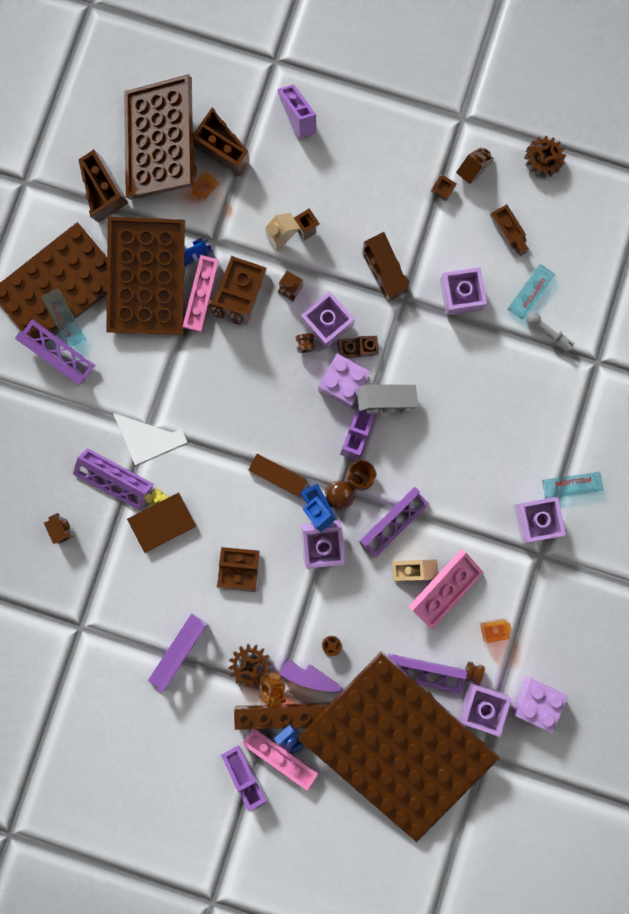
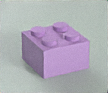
(463, 291)
(327, 319)
(343, 380)
(540, 520)
(322, 548)
(539, 704)
(484, 709)

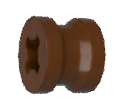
(305, 343)
(334, 645)
(474, 672)

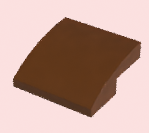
(238, 569)

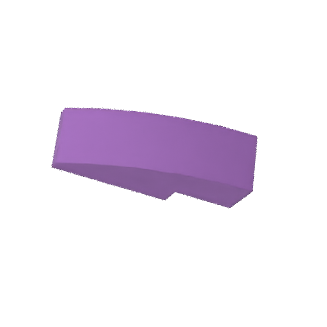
(357, 434)
(309, 677)
(244, 779)

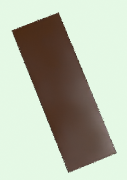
(277, 475)

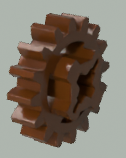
(554, 158)
(254, 674)

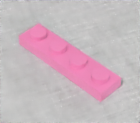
(200, 293)
(280, 758)

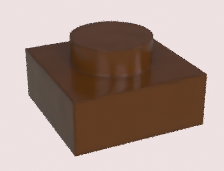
(443, 187)

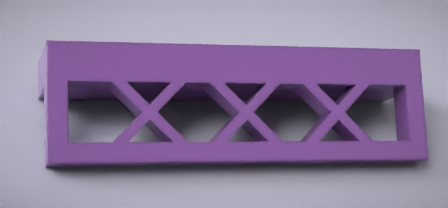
(50, 357)
(113, 475)
(392, 514)
(177, 652)
(431, 667)

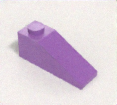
(298, 111)

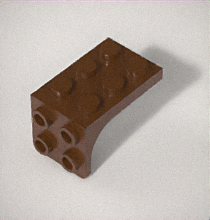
(238, 291)

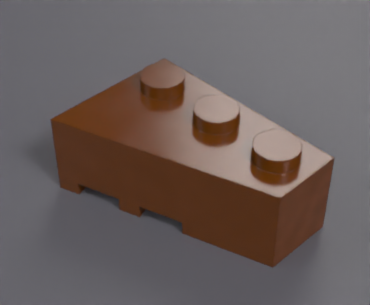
(220, 143)
(101, 187)
(385, 267)

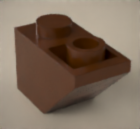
(475, 164)

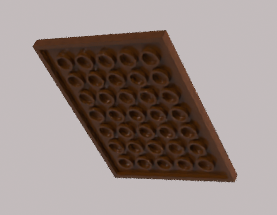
(398, 747)

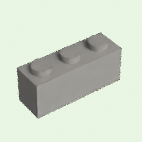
(387, 398)

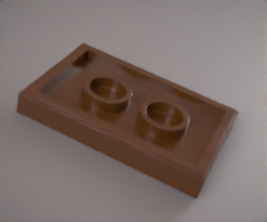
(161, 522)

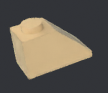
(281, 230)
(415, 570)

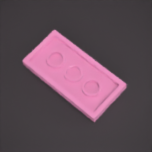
(446, 589)

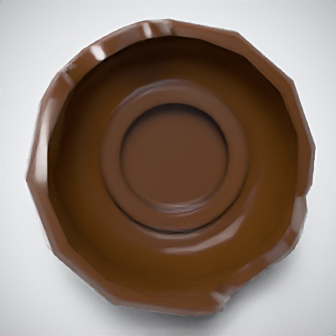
(361, 475)
(340, 494)

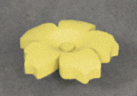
(155, 497)

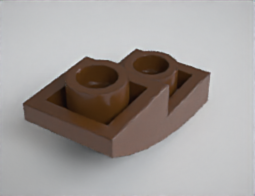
(358, 347)

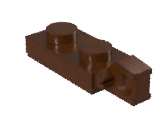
(510, 229)

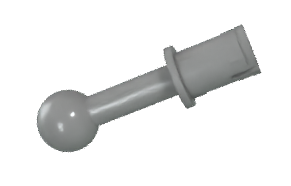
(534, 320)

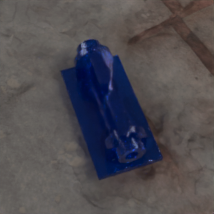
(199, 249)

